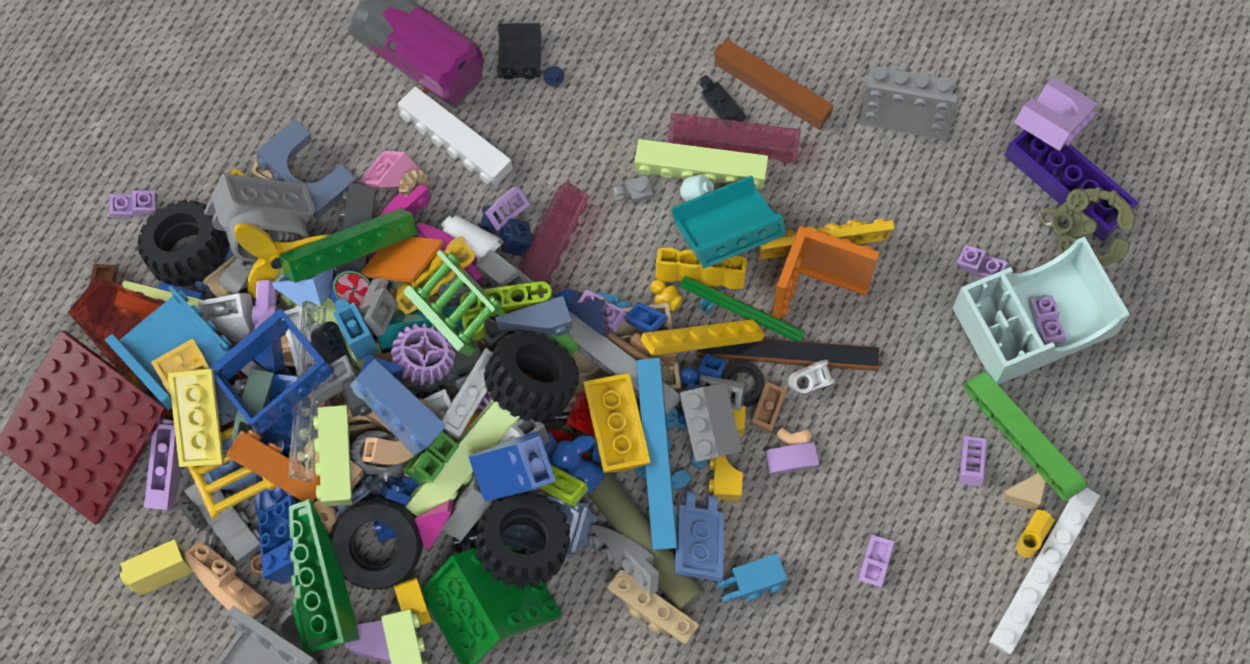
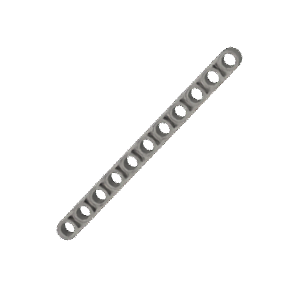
(590, 343)

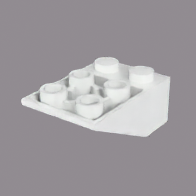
(229, 314)

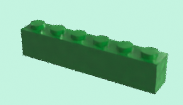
(347, 245)

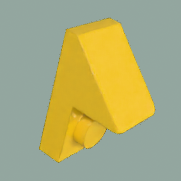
(411, 596)

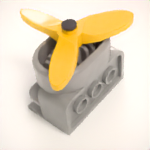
(261, 221)

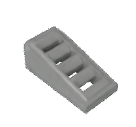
(737, 387)

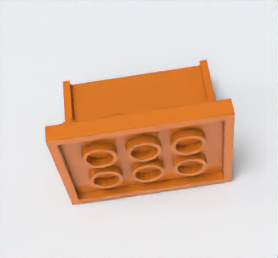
(827, 260)

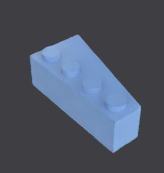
(397, 407)

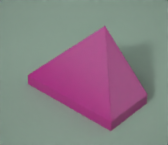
(432, 522)

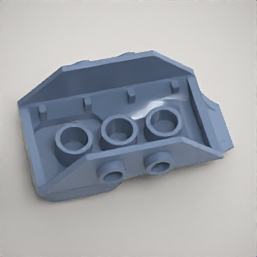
(578, 518)

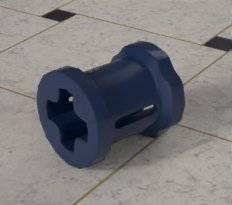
(486, 223)

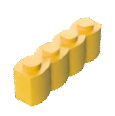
(460, 248)
(675, 264)

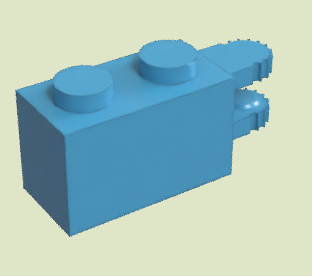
(354, 329)
(755, 579)

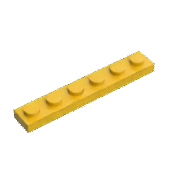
(702, 337)

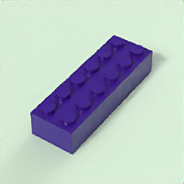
(1065, 171)

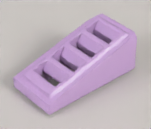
(519, 198)
(973, 475)

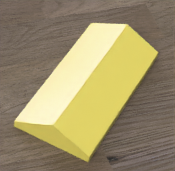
(196, 417)

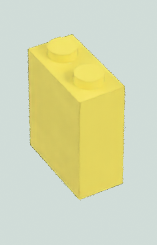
(155, 568)

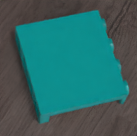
(727, 222)

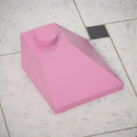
(388, 170)

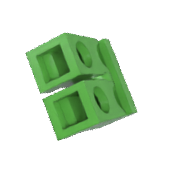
(429, 462)

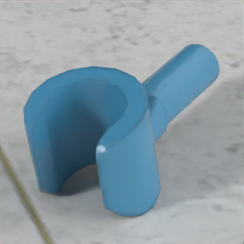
(707, 304)

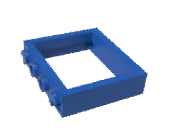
(250, 348)

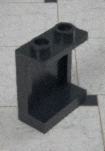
(519, 50)

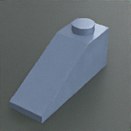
(543, 318)

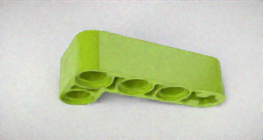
(506, 295)

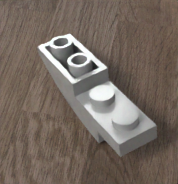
(626, 554)

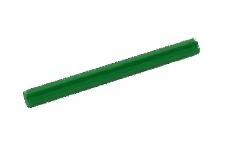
(742, 309)

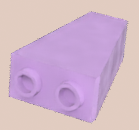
(163, 468)

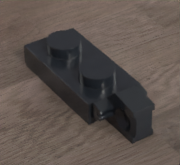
(720, 101)

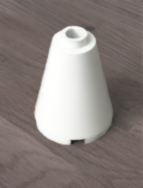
(477, 237)

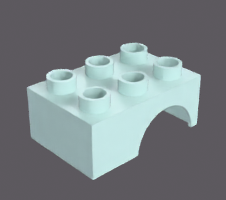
(1001, 321)

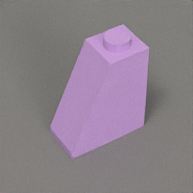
(371, 642)

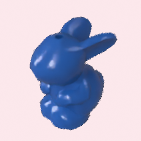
(568, 457)

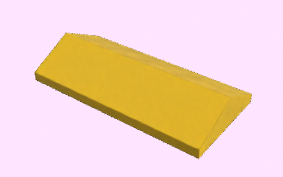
(616, 423)

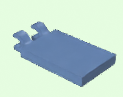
(699, 539)

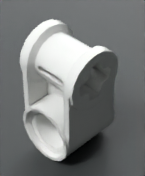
(815, 377)

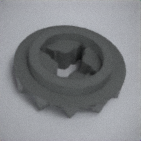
(192, 514)

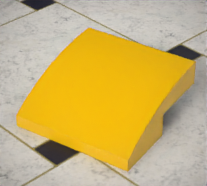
(179, 359)

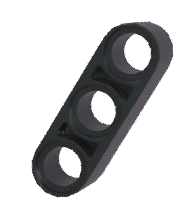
(331, 344)

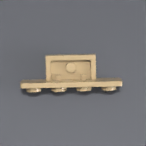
(652, 609)

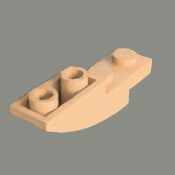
(222, 582)

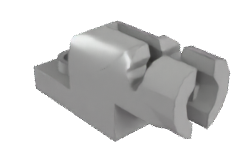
(378, 306)

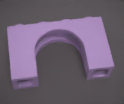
(1062, 120)

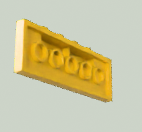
(853, 230)

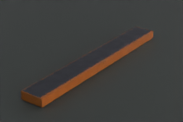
(799, 353)

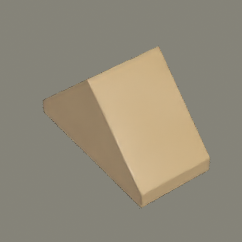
(1027, 493)

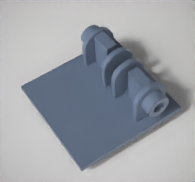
(369, 487)

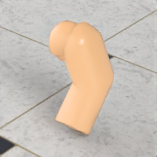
(794, 439)

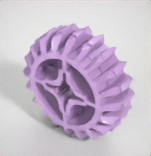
(405, 355)

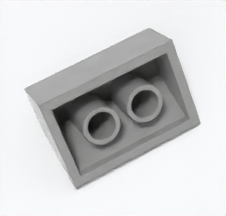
(710, 422)

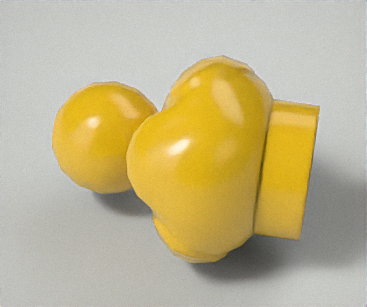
(666, 294)

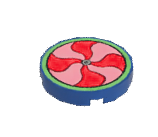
(350, 286)

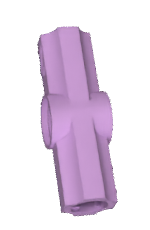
(265, 302)

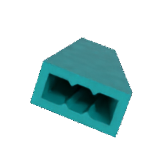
(401, 320)

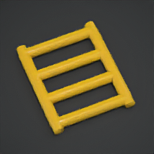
(206, 490)

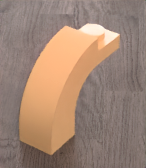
(386, 451)

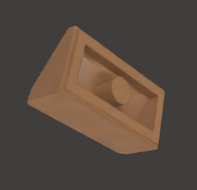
(768, 407)

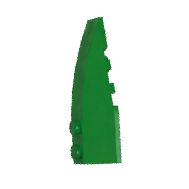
(321, 595)

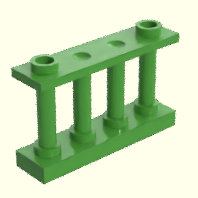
(434, 310)

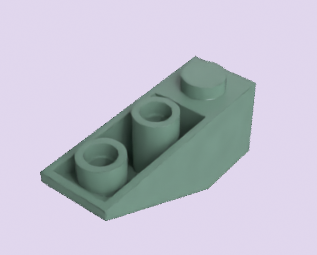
(256, 396)

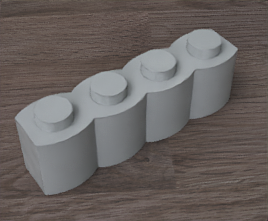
(229, 526)

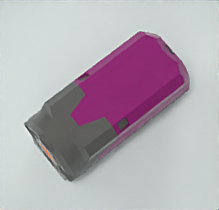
(420, 46)

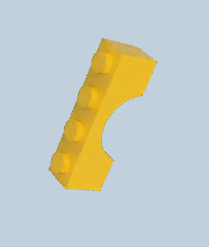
(728, 480)

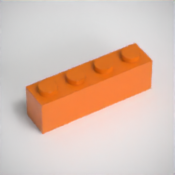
(270, 465)

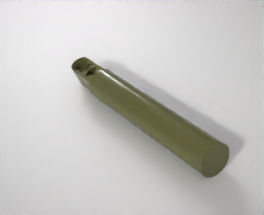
(631, 522)

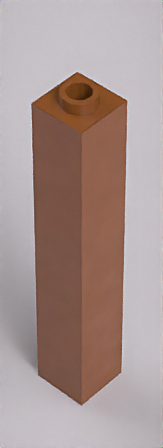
(773, 84)

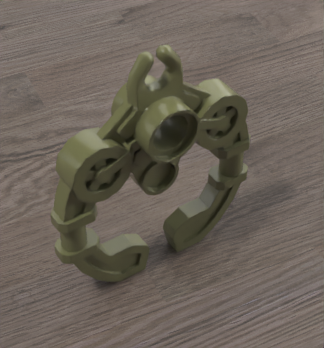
(1083, 224)

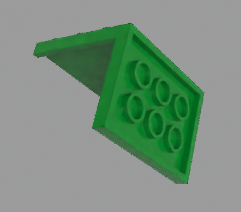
(480, 611)

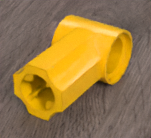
(1035, 533)

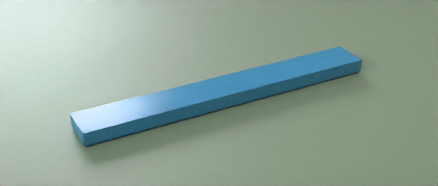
(659, 470)

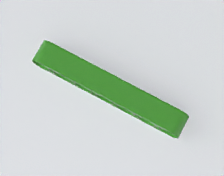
(1025, 436)

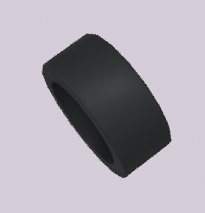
(745, 367)

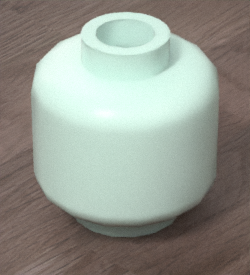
(695, 186)

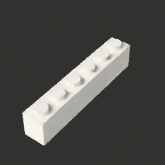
(455, 137)

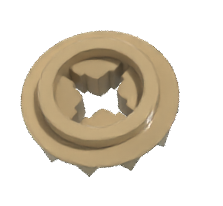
(410, 179)

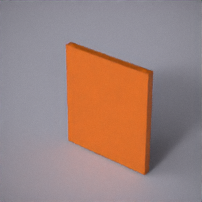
(403, 259)

